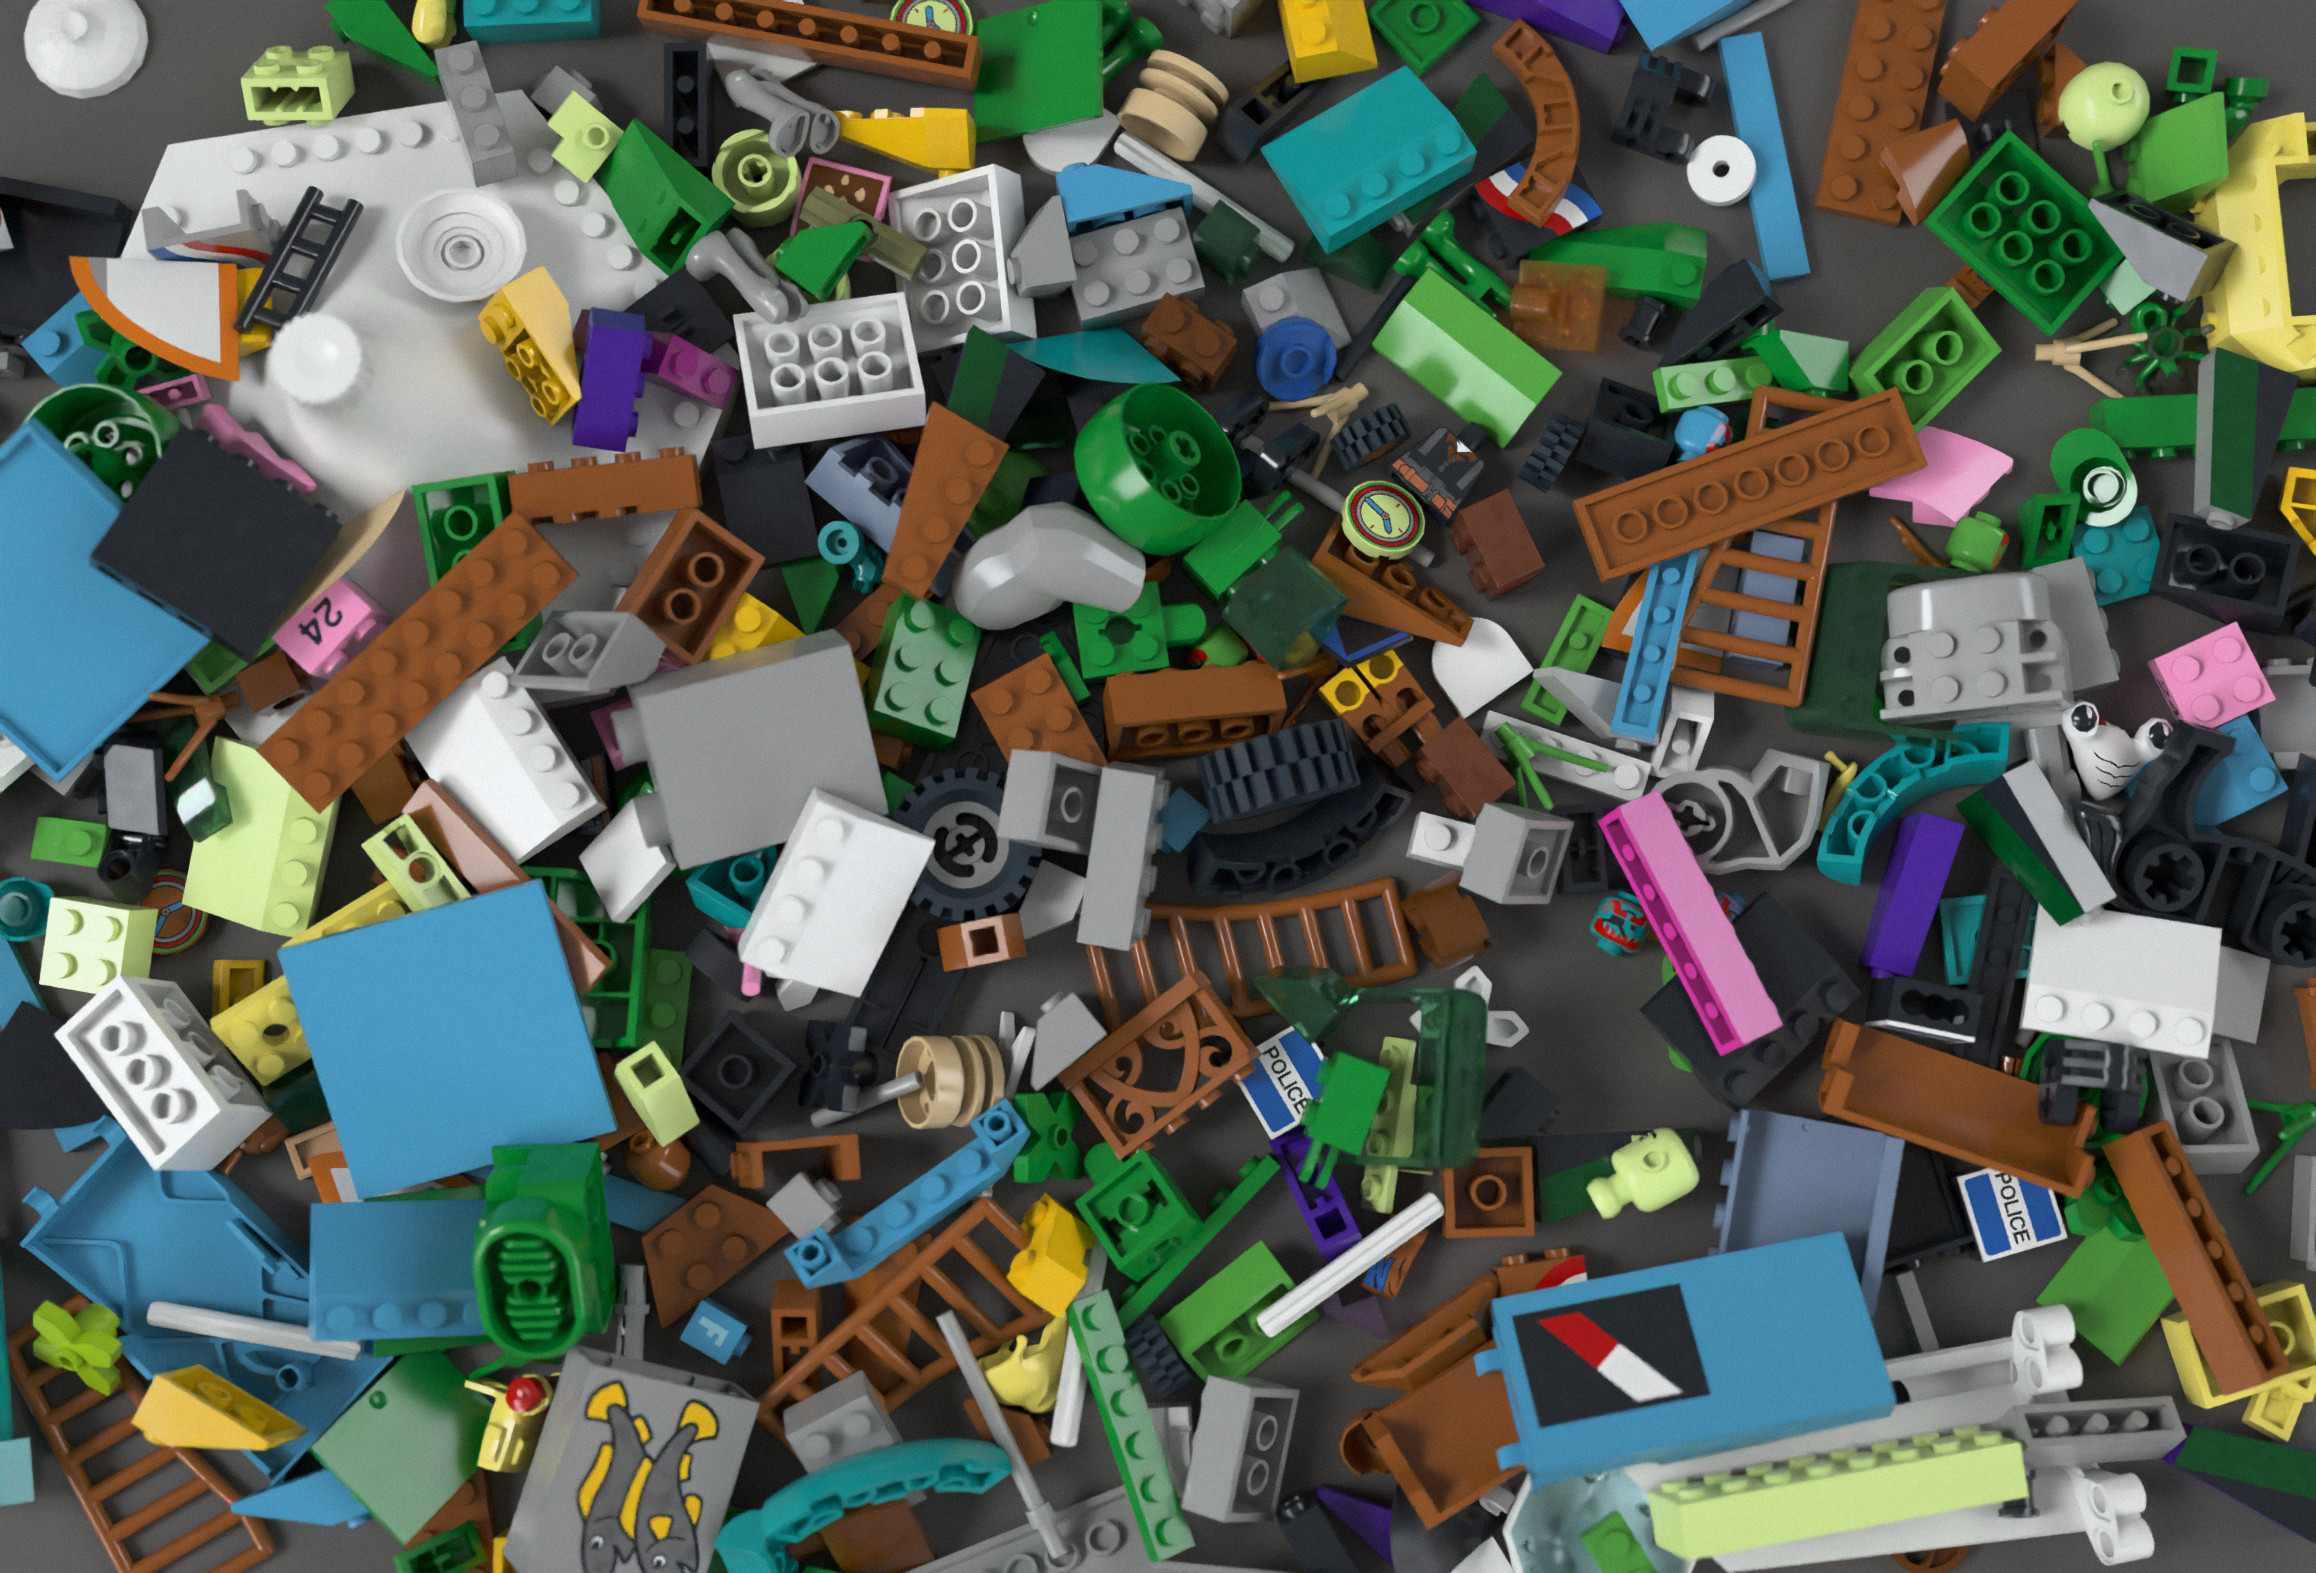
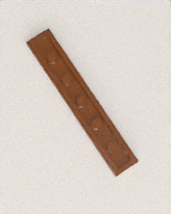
(491, 869)

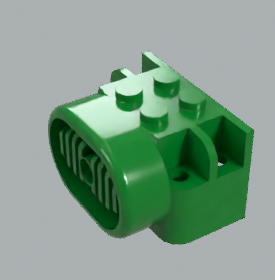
(544, 1249)

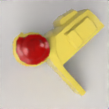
(514, 1420)

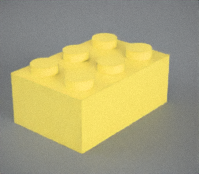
(2292, 1322)

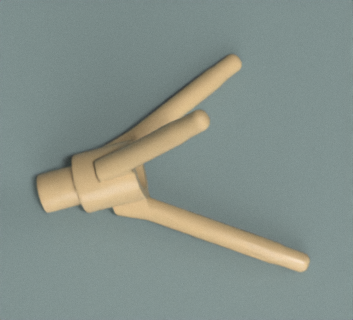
(2068, 352)
(1335, 406)

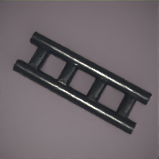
(290, 243)

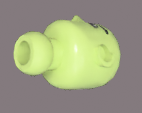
(1648, 1173)

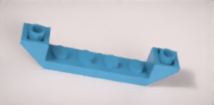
(915, 1208)

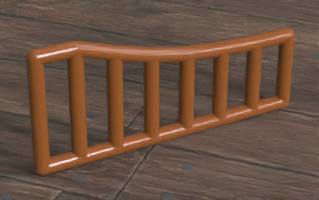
(1812, 573)
(1263, 914)
(891, 1296)
(91, 1496)

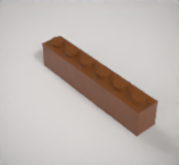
(2196, 1259)

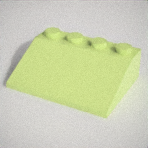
(271, 858)

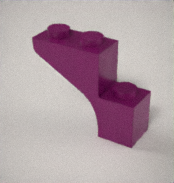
(677, 366)

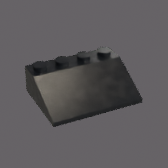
(1797, 977)

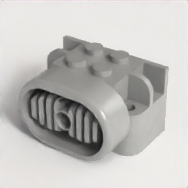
(1973, 650)

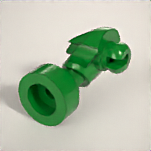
(2244, 97)

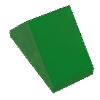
(2046, 527)
(446, 1552)

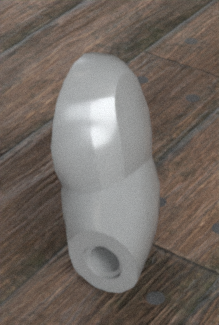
(1042, 560)
(1745, 817)

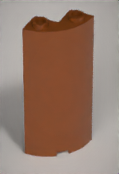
(1953, 1107)
(1447, 1438)

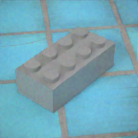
(1121, 855)

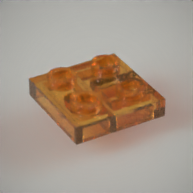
(1559, 305)

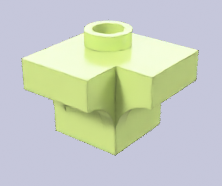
(584, 135)

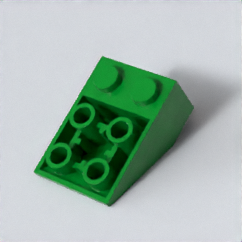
(661, 197)

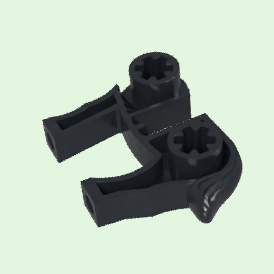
(2171, 866)

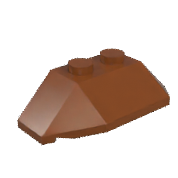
(1432, 1341)

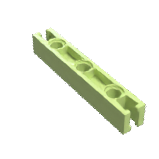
(440, 883)

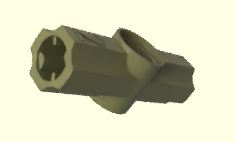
(887, 246)

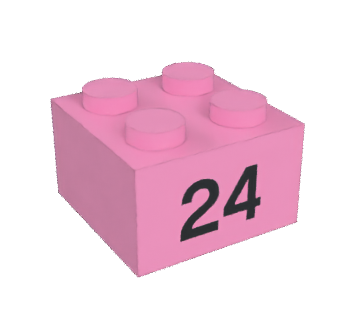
(333, 629)
(2211, 678)

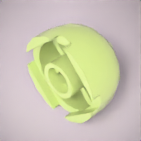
(2104, 105)

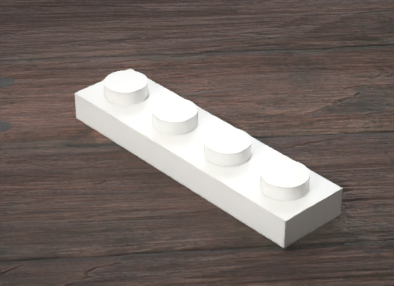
(1622, 781)

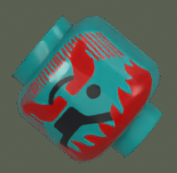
(1620, 924)

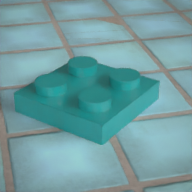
(2119, 555)

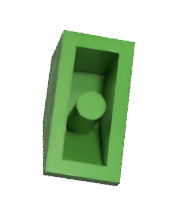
(70, 841)

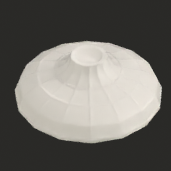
(85, 45)
(460, 244)

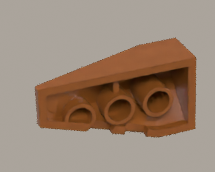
(1388, 592)
(887, 1321)

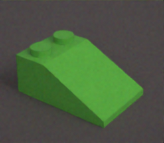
(2179, 154)

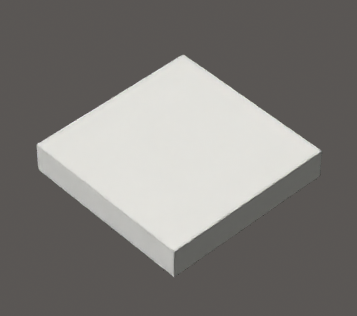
(623, 866)

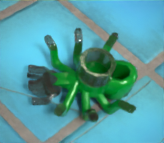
(2163, 346)

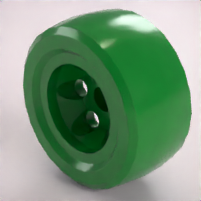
(89, 411)
(1178, 451)

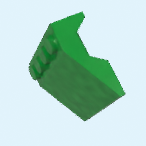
(618, 1001)

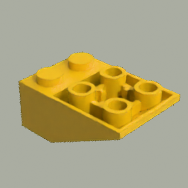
(535, 336)

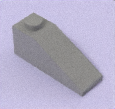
(1592, 702)

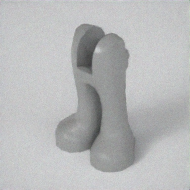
(792, 117)
(749, 272)

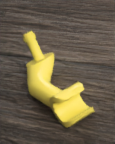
(1838, 788)

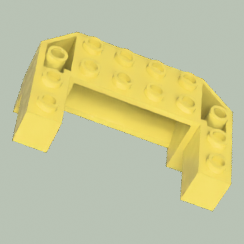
(2253, 294)

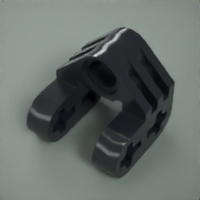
(1648, 102)
(1278, 459)
(2102, 1065)

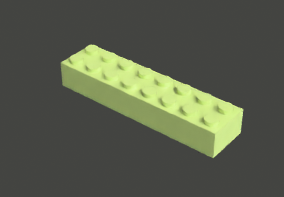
(1836, 1492)

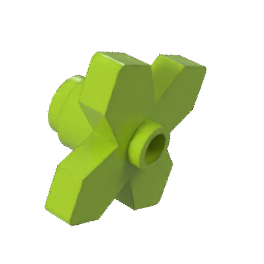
(80, 1343)

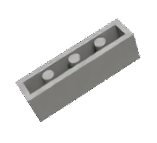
(2093, 1430)

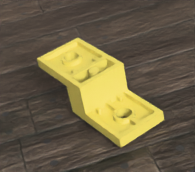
(244, 1023)

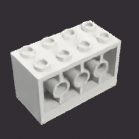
(163, 1073)

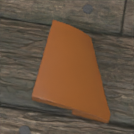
(1927, 166)

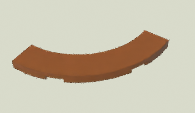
(1556, 118)

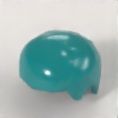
(24, 908)

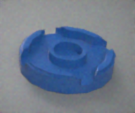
(1294, 358)

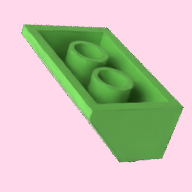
(1926, 354)
(1218, 1322)

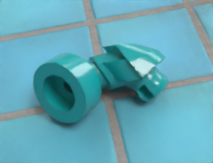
(844, 544)

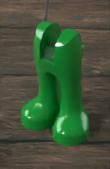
(1139, 40)
(1440, 240)

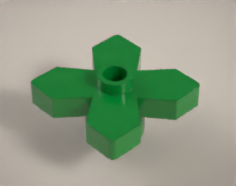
(122, 362)
(1049, 1142)
(2102, 1206)

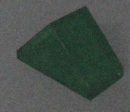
(1359, 262)

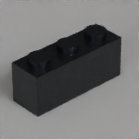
(690, 104)

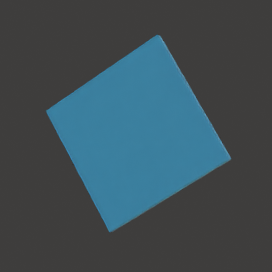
(71, 640)
(448, 1037)

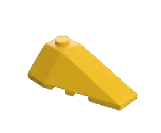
(929, 140)

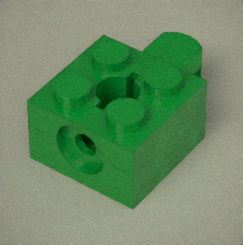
(1238, 548)
(1134, 638)
(1341, 1111)
(1136, 1210)

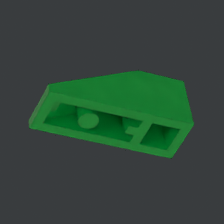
(382, 37)

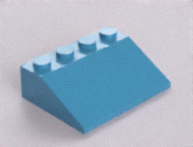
(393, 1270)

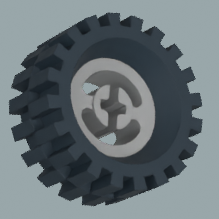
(1278, 771)
(995, 884)

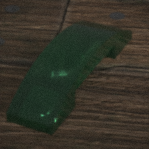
(197, 797)

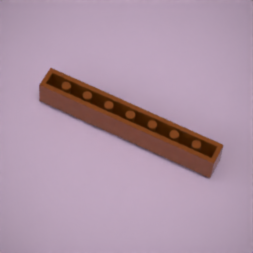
(822, 37)

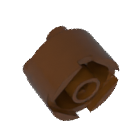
(1448, 922)

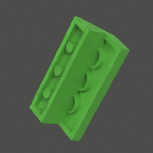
(1465, 358)
(2111, 1292)

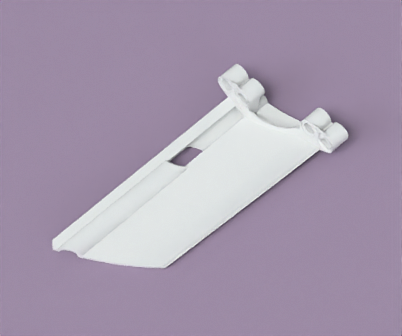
(1949, 1391)

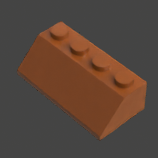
(1190, 710)

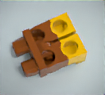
(1382, 718)

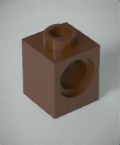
(274, 684)

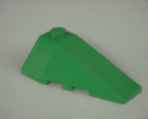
(1644, 260)

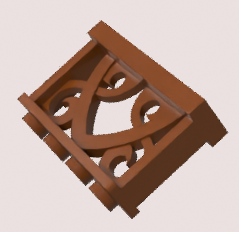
(1102, 1066)

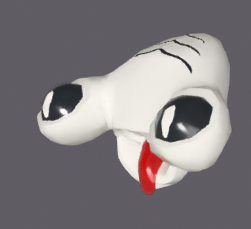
(2105, 752)

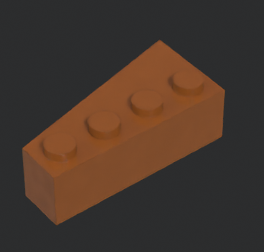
(607, 488)
(943, 489)

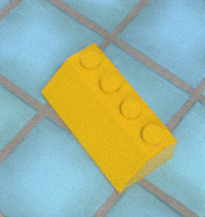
(1326, 38)

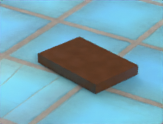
(879, 1538)

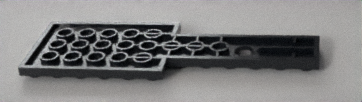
(975, 748)

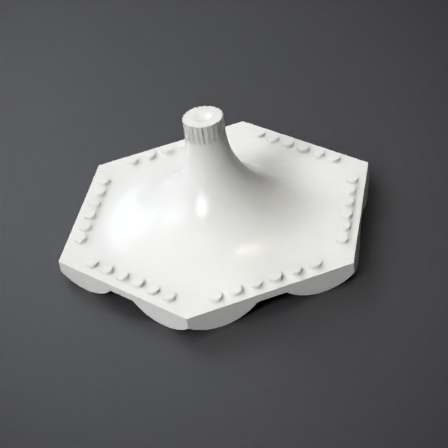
(404, 385)

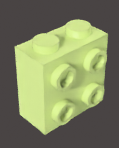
(298, 85)

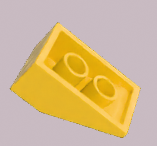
(208, 1411)

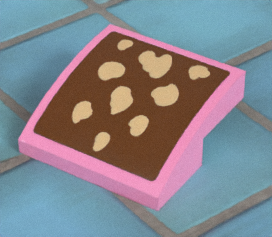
(854, 185)

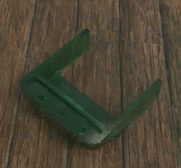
(1847, 655)
(1447, 1079)

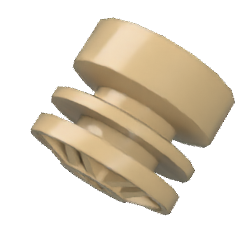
(1173, 105)
(960, 1075)

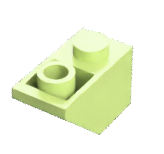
(656, 1093)

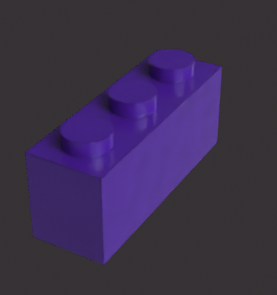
(610, 380)

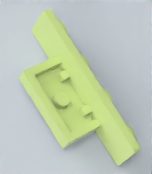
(1392, 1124)

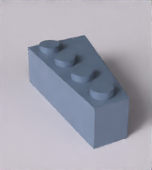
(867, 486)

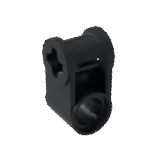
(132, 863)

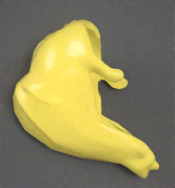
(1030, 1373)

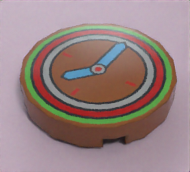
(177, 924)

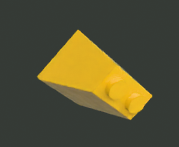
(750, 627)

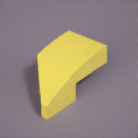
(2277, 1409)

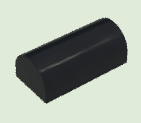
(711, 1140)

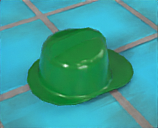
(2096, 468)

